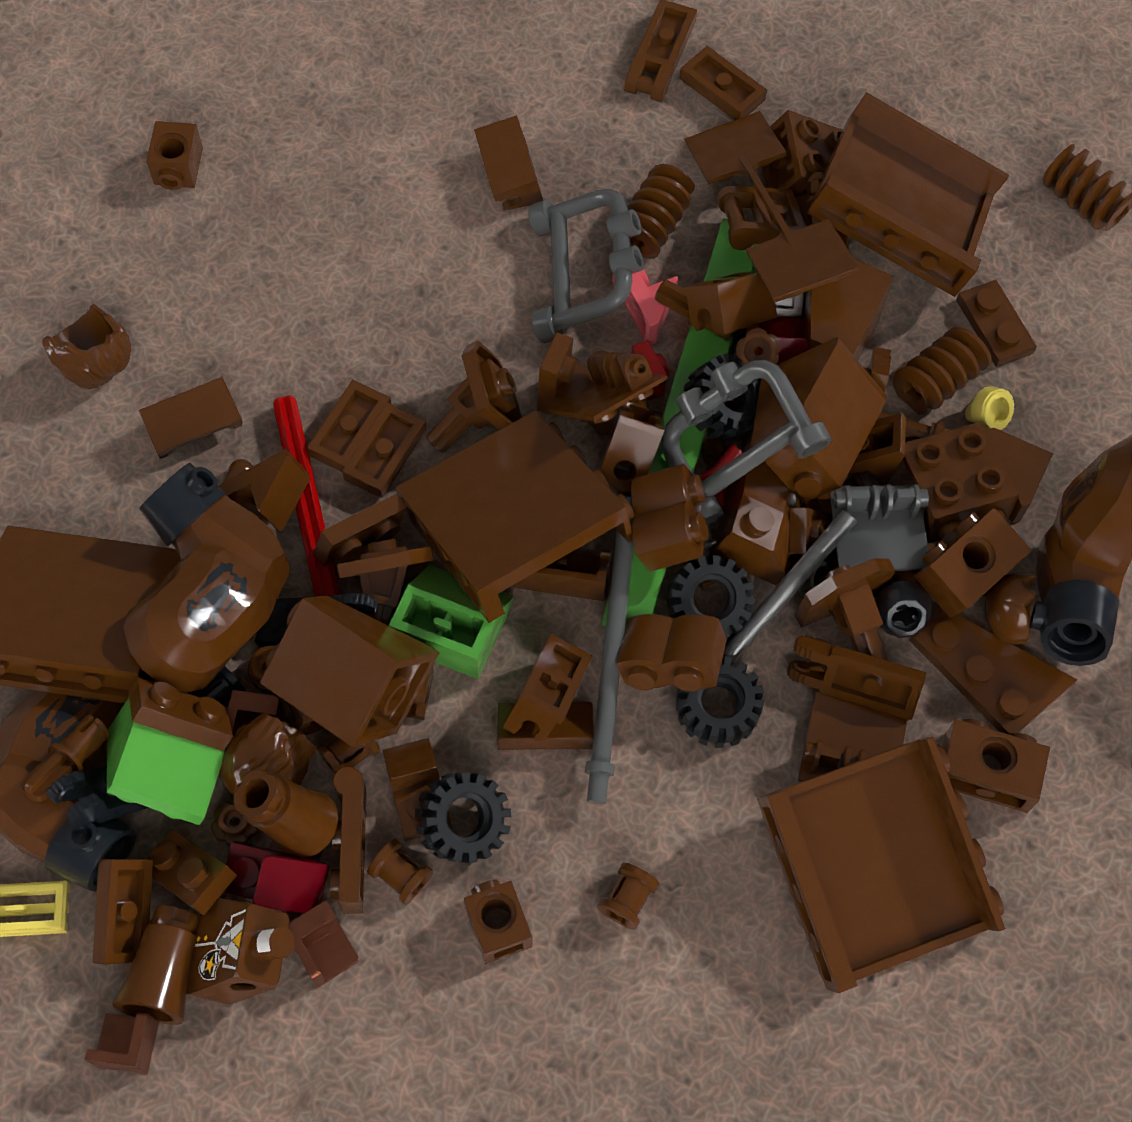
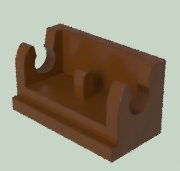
(508, 163)
(732, 301)
(190, 416)
(572, 576)
(549, 687)

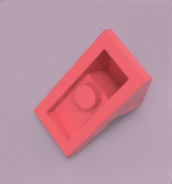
(644, 309)

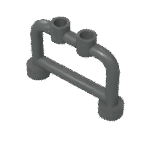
(623, 261)
(730, 383)

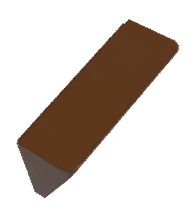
(573, 733)

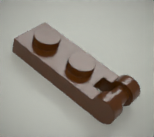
(661, 49)
(349, 839)

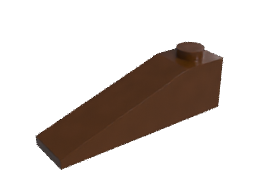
(757, 523)

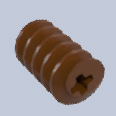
(1087, 189)
(660, 206)
(941, 369)

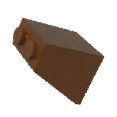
(846, 309)
(834, 392)
(347, 670)

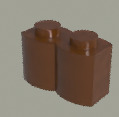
(668, 517)
(672, 652)

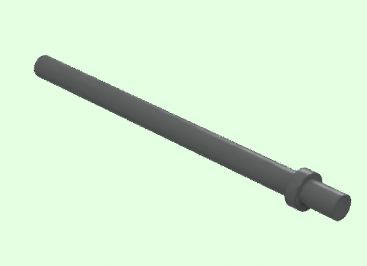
(600, 767)

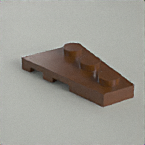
(992, 675)

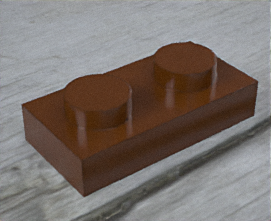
(723, 83)
(996, 323)
(347, 425)
(384, 450)
(350, 536)
(180, 713)
(189, 872)
(121, 909)

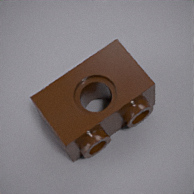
(995, 552)
(1020, 757)

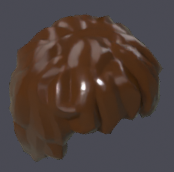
(90, 349)
(268, 746)

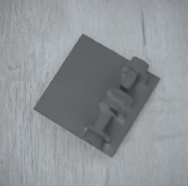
(886, 526)

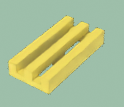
(59, 908)

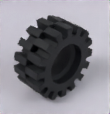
(724, 421)
(718, 570)
(723, 729)
(434, 817)

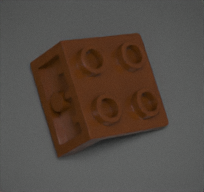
(807, 147)

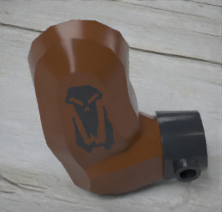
(1086, 560)
(215, 593)
(42, 827)

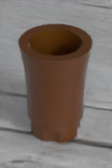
(290, 814)
(161, 967)

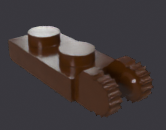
(857, 677)

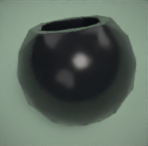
(914, 607)

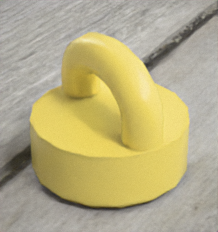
(991, 408)

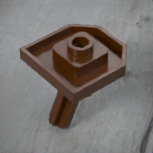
(480, 400)
(383, 573)
(850, 600)

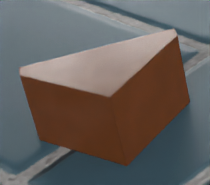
(1025, 466)

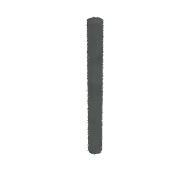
(789, 585)

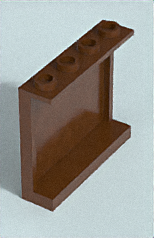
(908, 194)
(511, 508)
(68, 609)
(881, 862)

